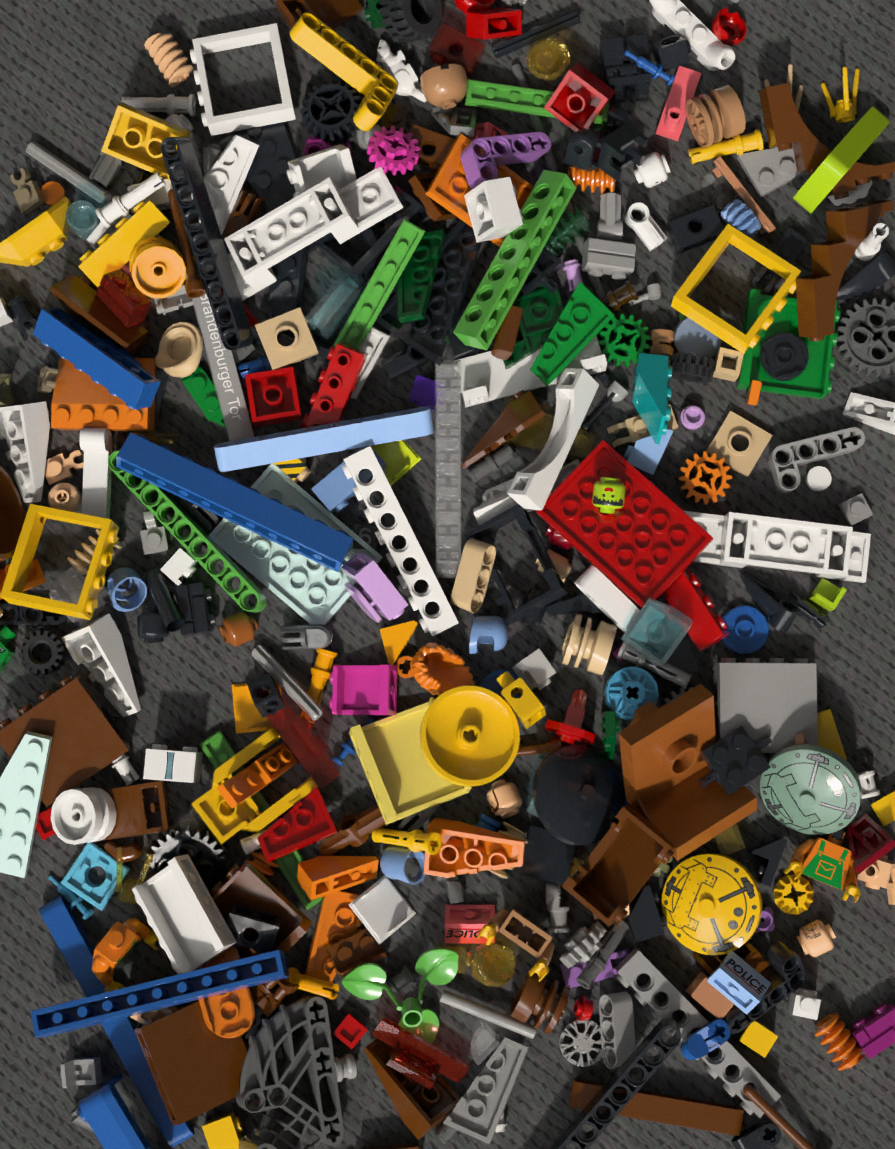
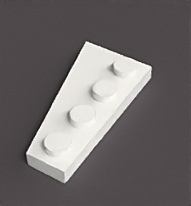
(227, 177)

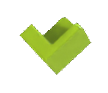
(827, 595)

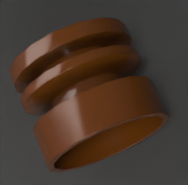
(540, 1001)

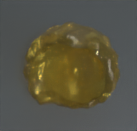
(548, 59)
(492, 964)

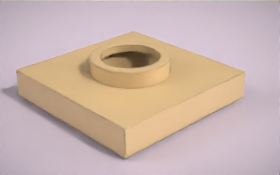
(283, 356)
(741, 461)

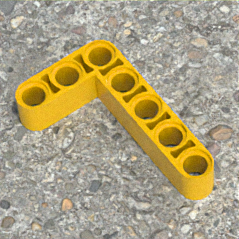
(349, 65)

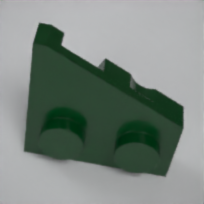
(610, 726)

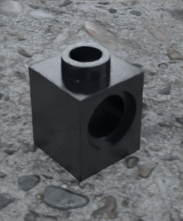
(671, 52)
(266, 695)

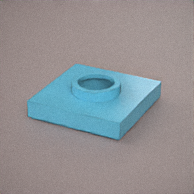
(78, 880)

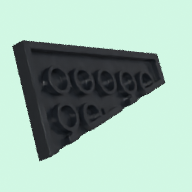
(270, 164)

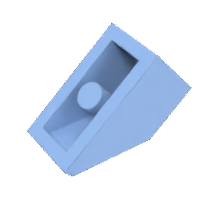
(646, 454)

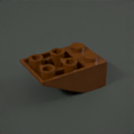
(330, 12)
(140, 809)

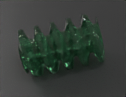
(567, 232)

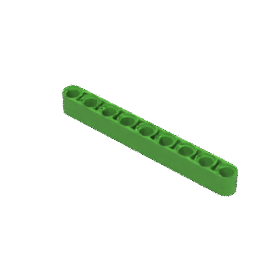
(194, 540)

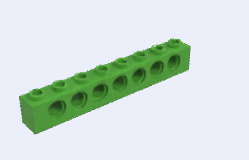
(515, 260)

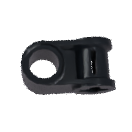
(755, 1136)

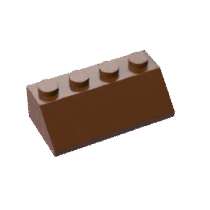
(82, 300)

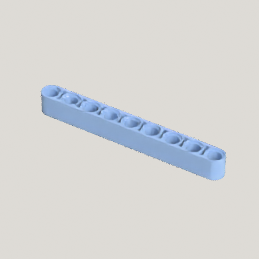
(324, 439)

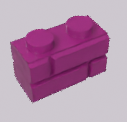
(876, 1031)

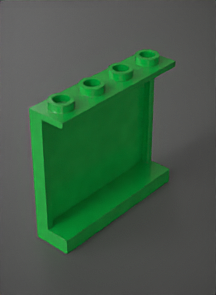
(815, 379)

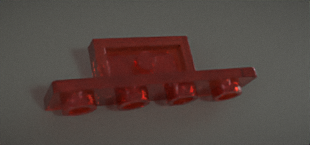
(305, 747)
(417, 1056)

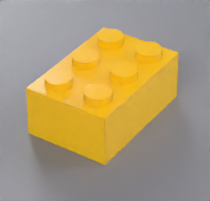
(138, 138)

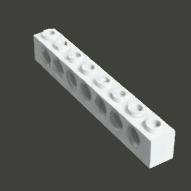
(444, 617)

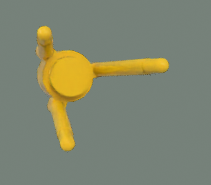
(846, 108)

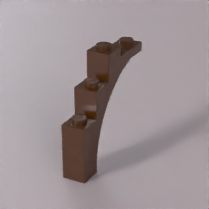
(787, 128)

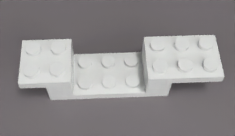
(304, 221)
(785, 545)

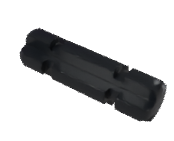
(808, 610)

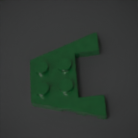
(538, 318)

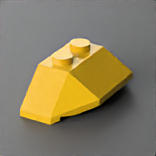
(37, 237)

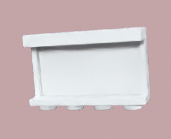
(183, 915)

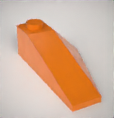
(471, 849)

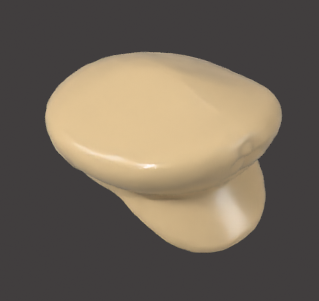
(180, 350)

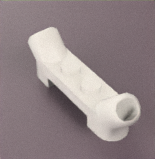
(708, 48)

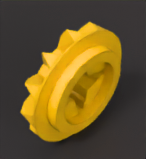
(784, 887)

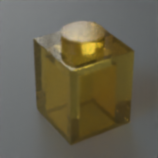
(729, 841)

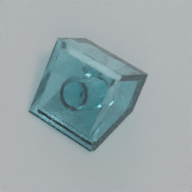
(657, 630)

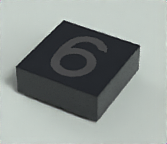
(367, 534)

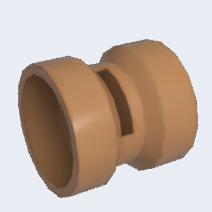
(662, 342)

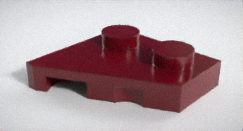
(867, 842)

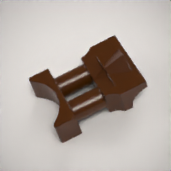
(268, 998)

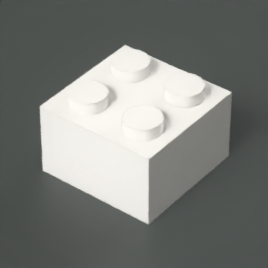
(493, 209)

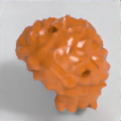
(439, 669)

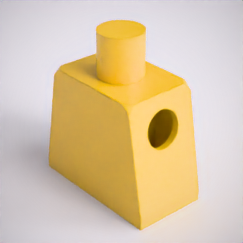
(527, 707)

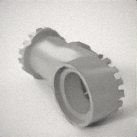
(558, 913)

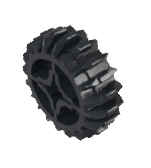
(332, 102)

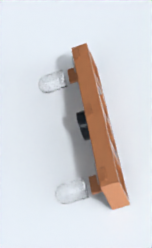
(742, 194)

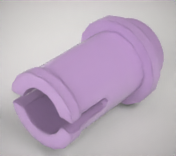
(573, 273)

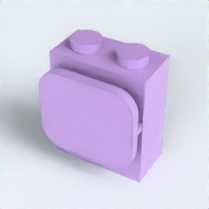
(373, 589)

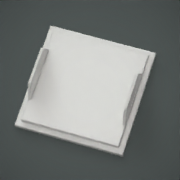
(382, 909)

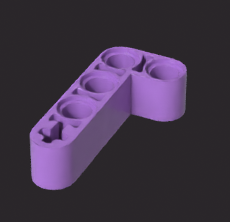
(486, 153)

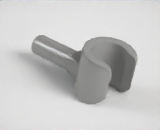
(653, 294)

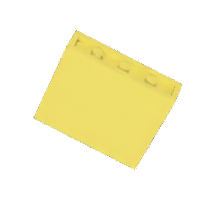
(397, 768)

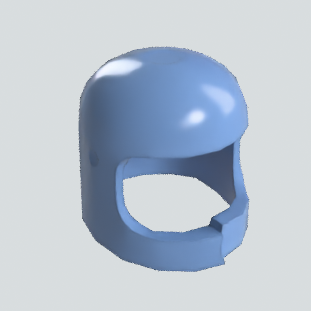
(116, 579)
(488, 630)
(393, 863)

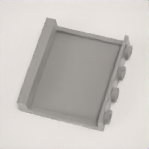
(768, 700)

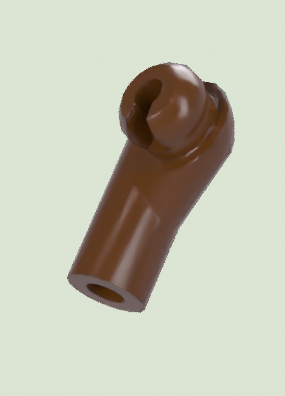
(129, 852)

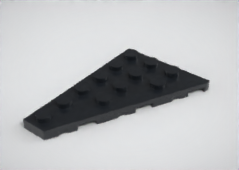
(449, 287)

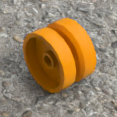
(161, 281)

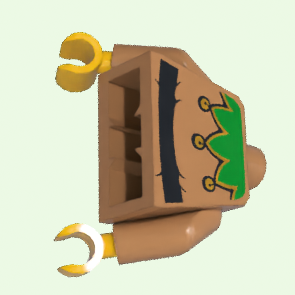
(525, 934)

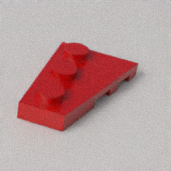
(300, 827)

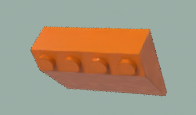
(86, 404)

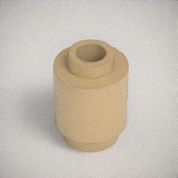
(560, 562)

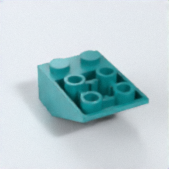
(653, 392)

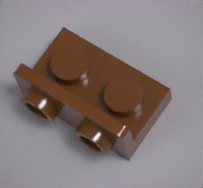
(354, 950)

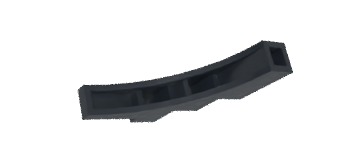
(580, 603)

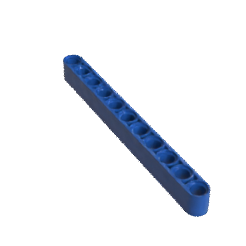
(79, 956)

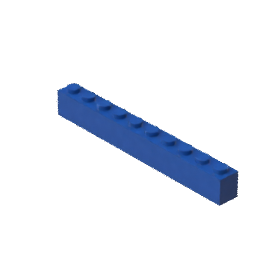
(234, 502)
(159, 994)

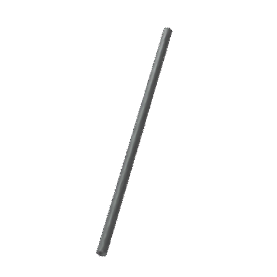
(552, 165)

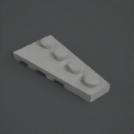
(486, 1098)

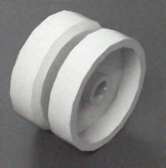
(83, 815)

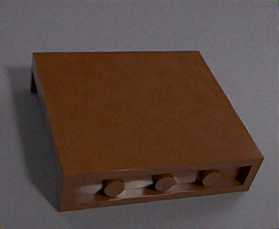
(80, 735)
(251, 889)
(191, 1062)

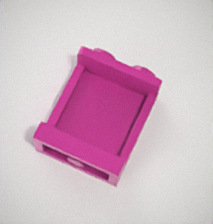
(364, 690)

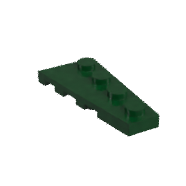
(418, 277)

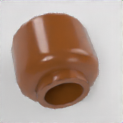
(238, 628)

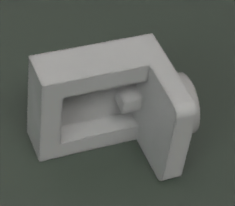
(81, 1072)

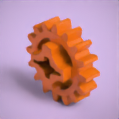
(695, 482)

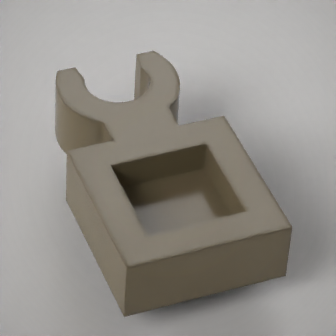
(28, 192)
(46, 380)

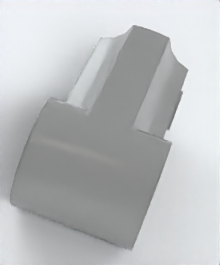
(610, 224)

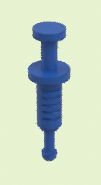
(655, 70)
(348, 748)

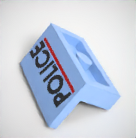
(739, 982)

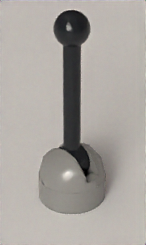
(616, 394)

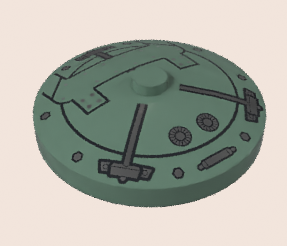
(811, 789)

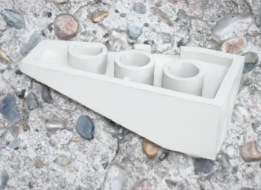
(27, 435)
(103, 653)

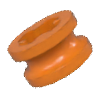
(401, 661)

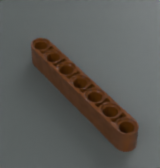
(665, 1108)

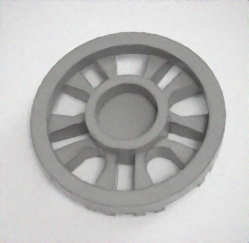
(582, 1043)

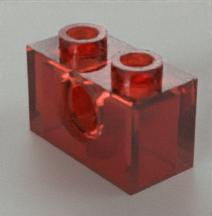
(451, 39)

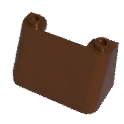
(619, 866)

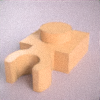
(59, 468)

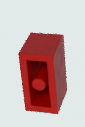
(494, 23)

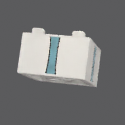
(173, 765)

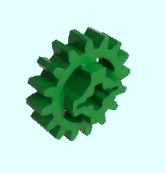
(620, 332)

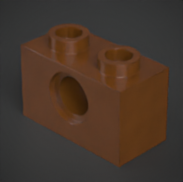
(437, 141)

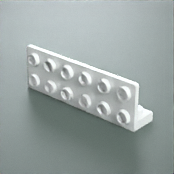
(487, 380)

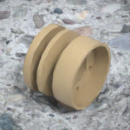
(588, 644)

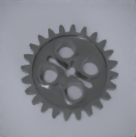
(860, 353)

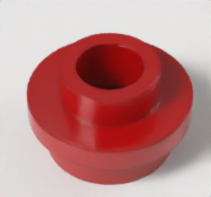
(583, 1008)

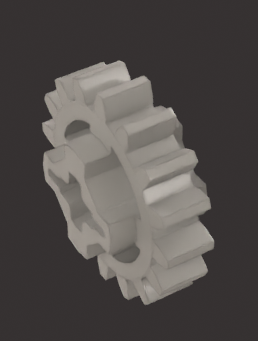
(583, 945)

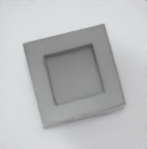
(855, 509)

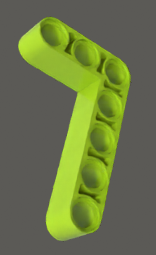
(841, 159)

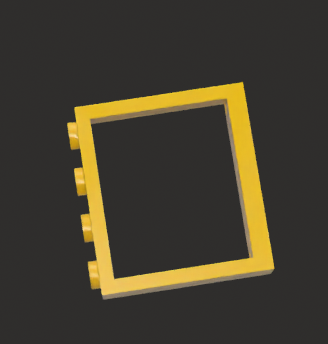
(713, 323)
(25, 552)

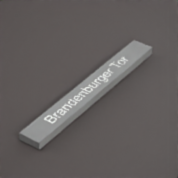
(223, 372)

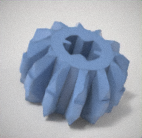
(741, 218)

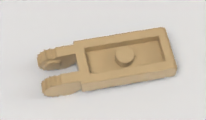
(636, 429)

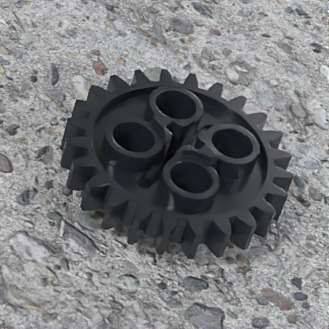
(172, 846)

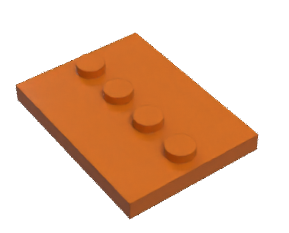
(451, 184)

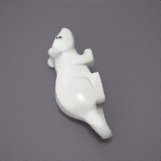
(403, 74)

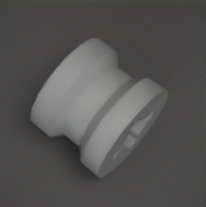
(345, 1067)

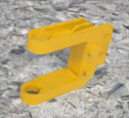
(224, 820)

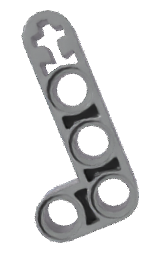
(817, 453)

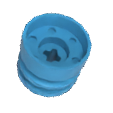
(616, 691)

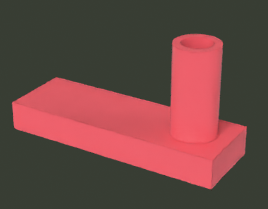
(675, 107)

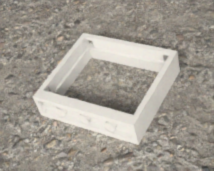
(248, 118)

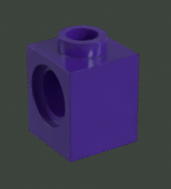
(423, 392)

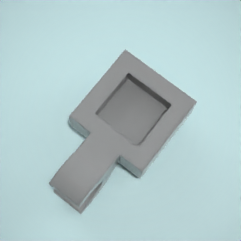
(154, 538)

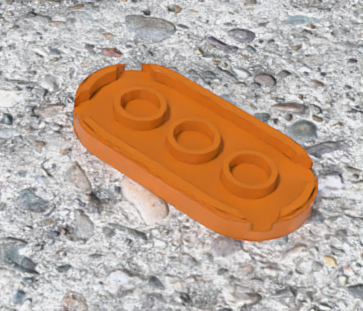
(230, 1012)

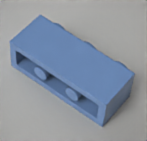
(337, 489)

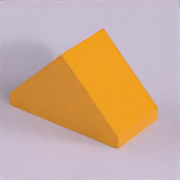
(396, 638)

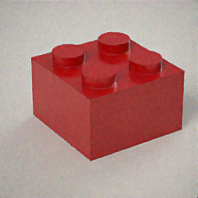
(273, 397)

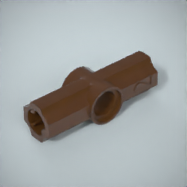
(352, 831)

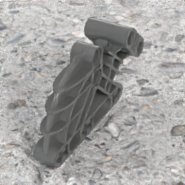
(298, 1057)

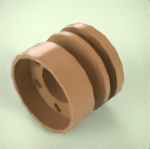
(715, 116)

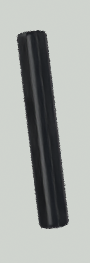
(536, 33)

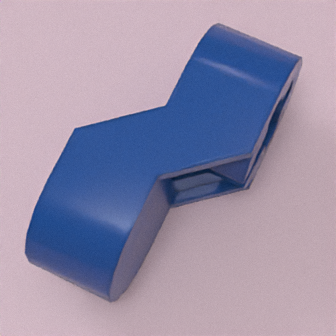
(715, 1032)

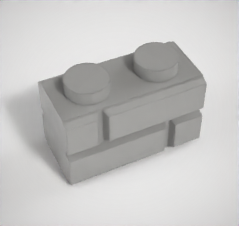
(608, 258)

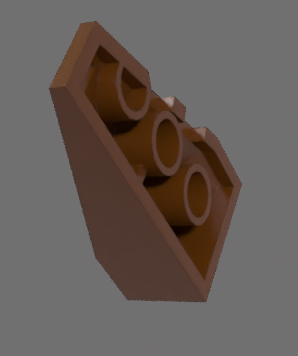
(513, 420)
(416, 1104)

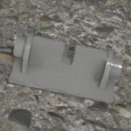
(173, 302)

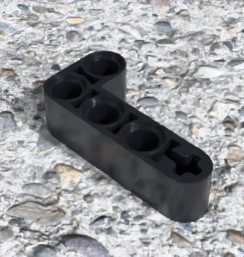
(785, 976)

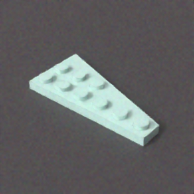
(20, 802)

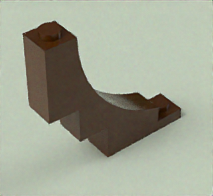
(819, 290)

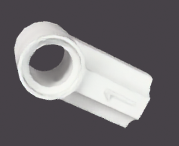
(647, 228)

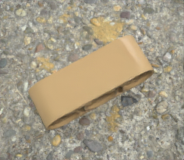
(473, 575)

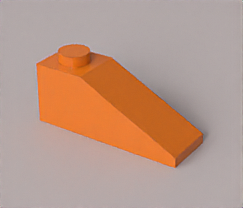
(334, 873)

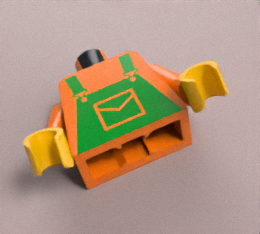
(826, 863)
(116, 949)

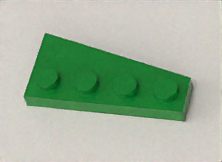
(575, 328)

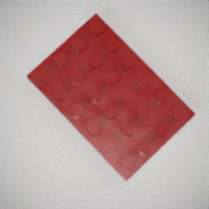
(640, 544)

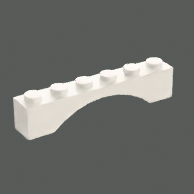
(573, 397)

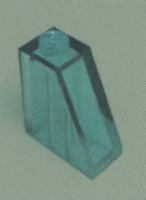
(333, 308)

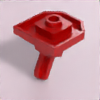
(571, 729)

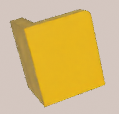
(758, 1038)

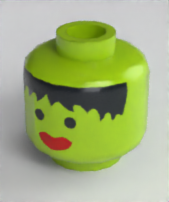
(608, 494)

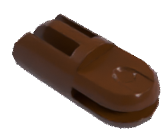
(243, 212)

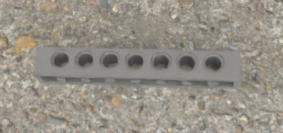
(636, 964)

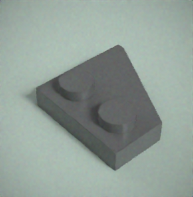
(456, 120)

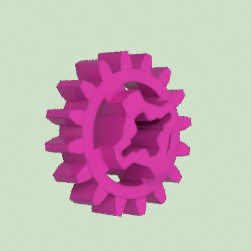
(393, 150)

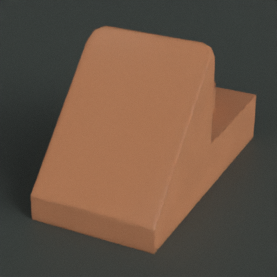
(709, 996)

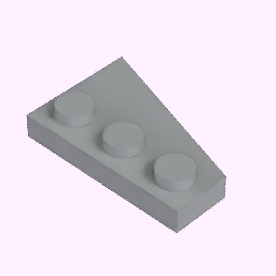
(769, 169)

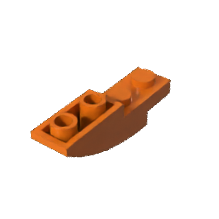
(257, 775)

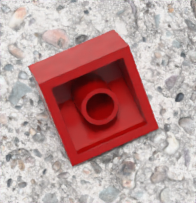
(579, 98)

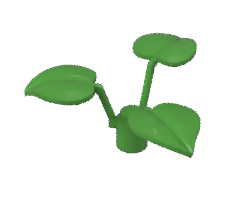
(436, 965)

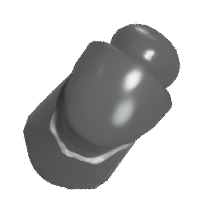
(454, 889)

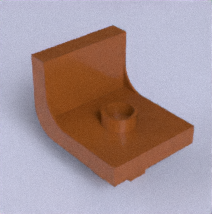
(663, 772)

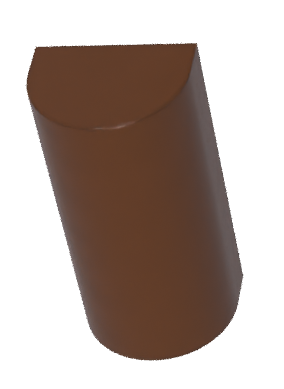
(507, 333)

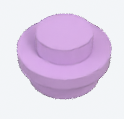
(692, 417)

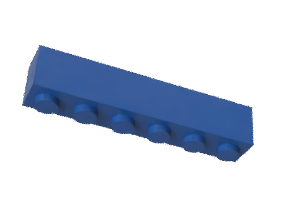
(96, 358)

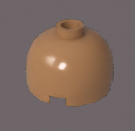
(445, 86)

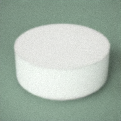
(818, 478)

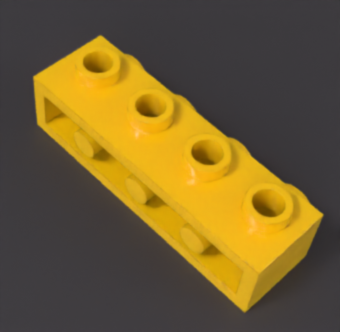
(116, 249)

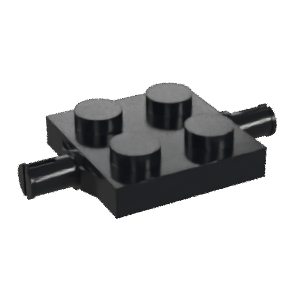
(541, 273)
(735, 760)

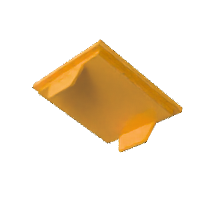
(245, 713)

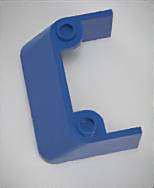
(111, 1118)

